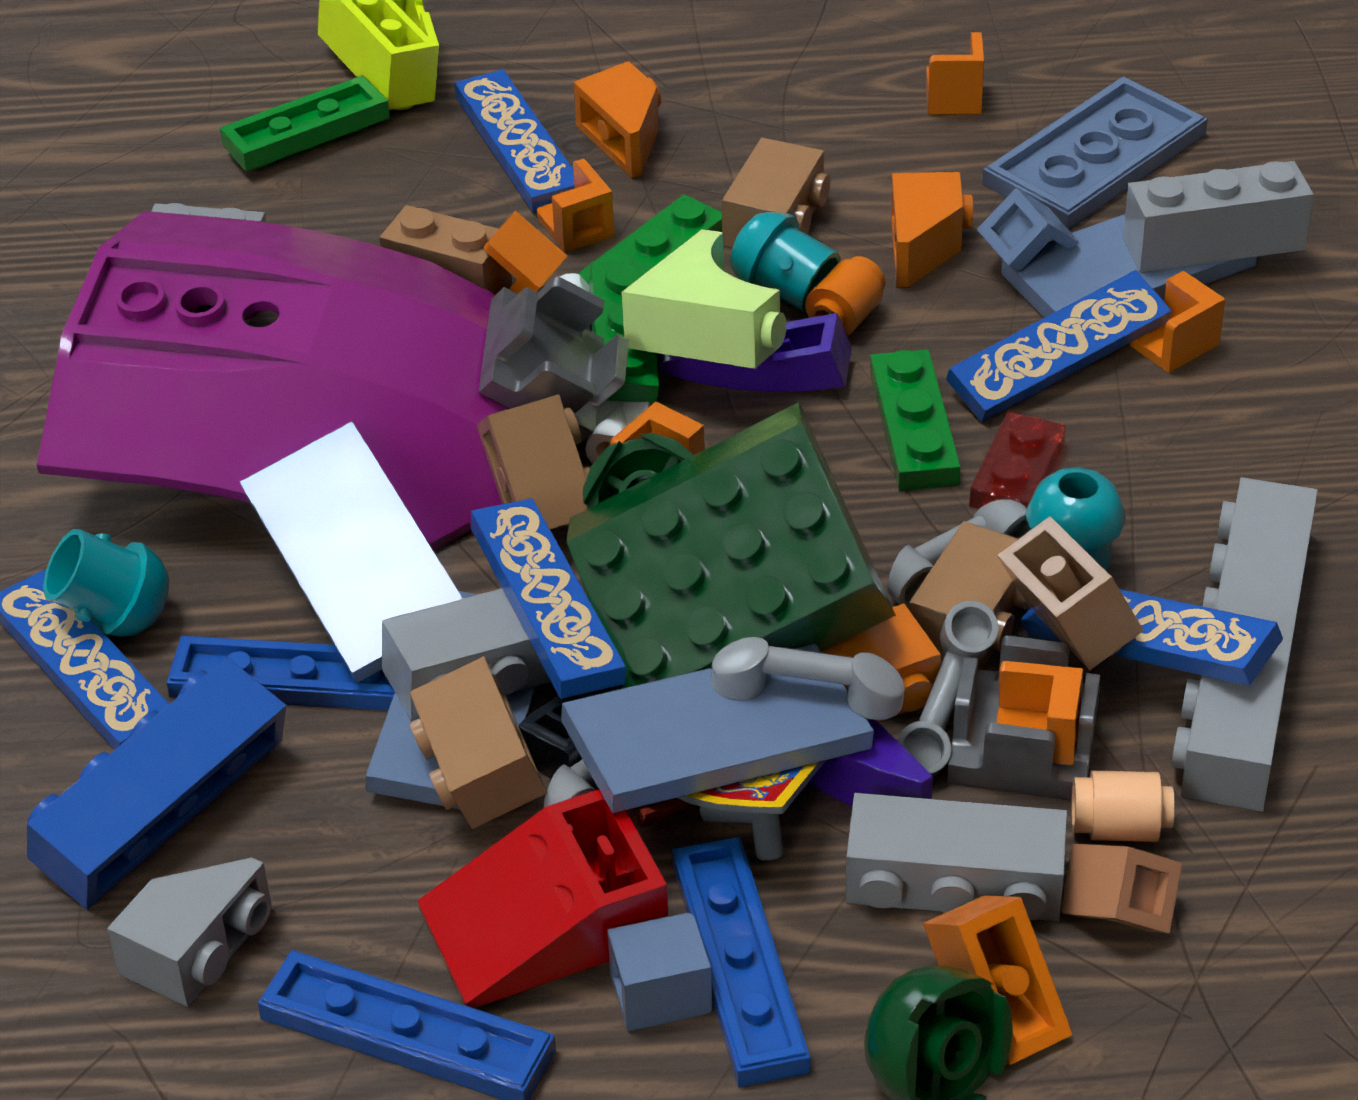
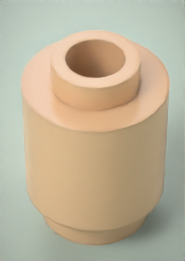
(1121, 806)

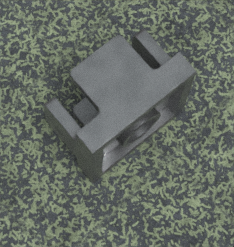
(543, 349)
(1010, 755)

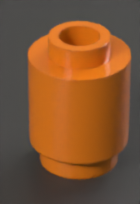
(850, 290)

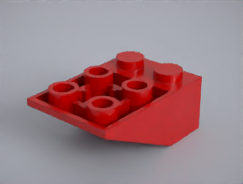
(543, 900)

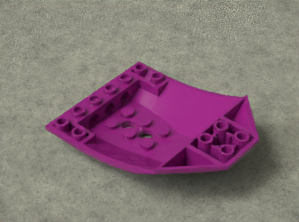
(209, 401)

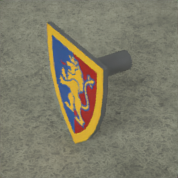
(756, 802)

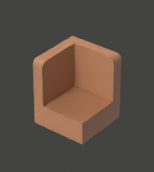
(1121, 886)

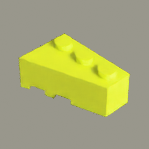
(385, 43)

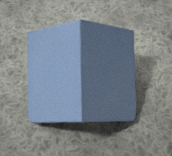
(1022, 229)
(660, 971)

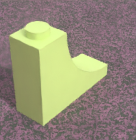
(700, 311)

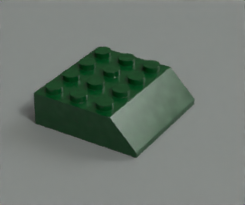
(727, 552)

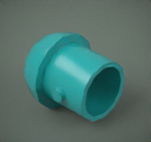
(781, 257)
(1083, 506)
(107, 582)

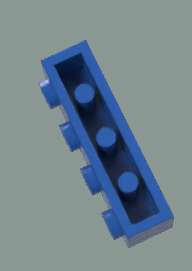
(154, 781)

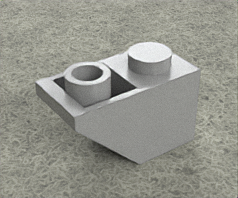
(189, 926)

